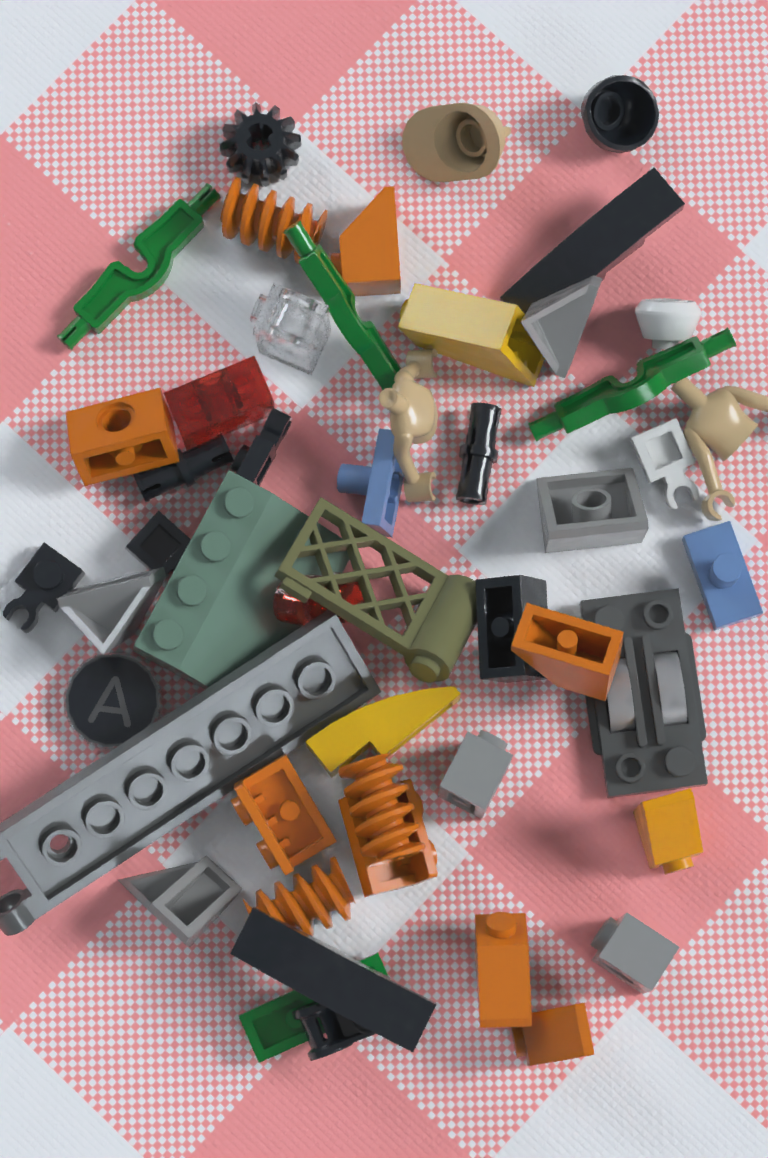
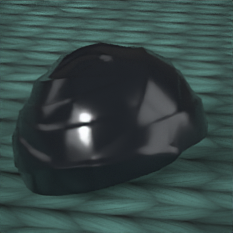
(620, 113)

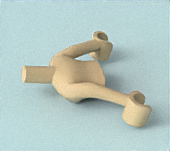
(412, 419)
(717, 424)

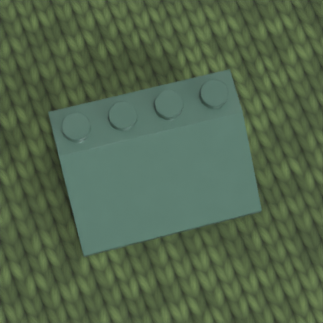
(224, 587)

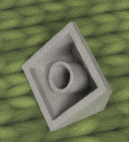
(591, 510)

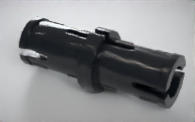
(478, 453)
(191, 465)

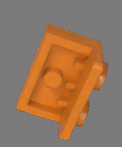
(283, 815)
(399, 873)

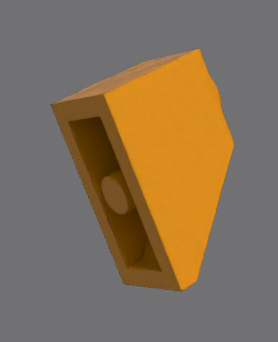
(669, 831)

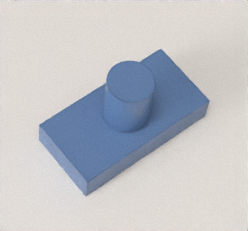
(378, 483)
(722, 575)

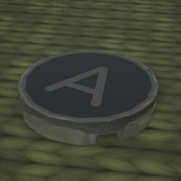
(112, 699)

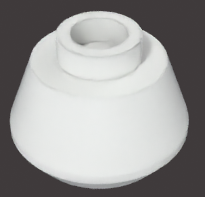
(667, 320)

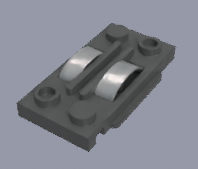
(653, 711)

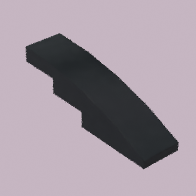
(601, 240)
(333, 979)

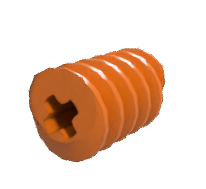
(266, 220)
(380, 809)
(309, 900)

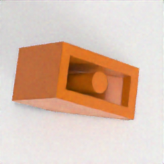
(371, 250)
(569, 650)
(502, 970)
(554, 1035)

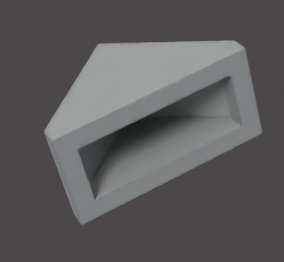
(559, 322)
(112, 609)
(185, 896)

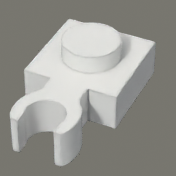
(664, 455)

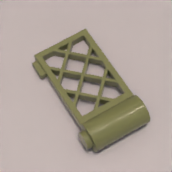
(436, 628)

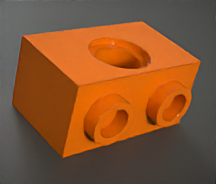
(122, 436)

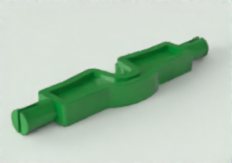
(121, 286)
(341, 301)
(652, 378)

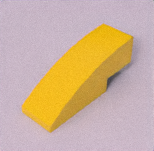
(380, 725)

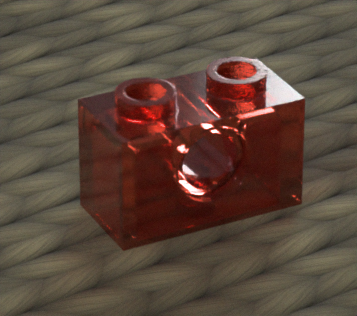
(220, 402)

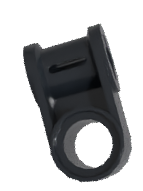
(339, 1030)

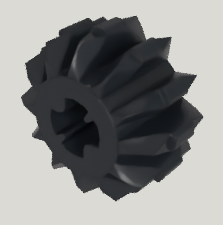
(265, 128)

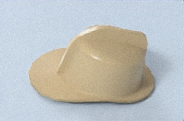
(454, 142)

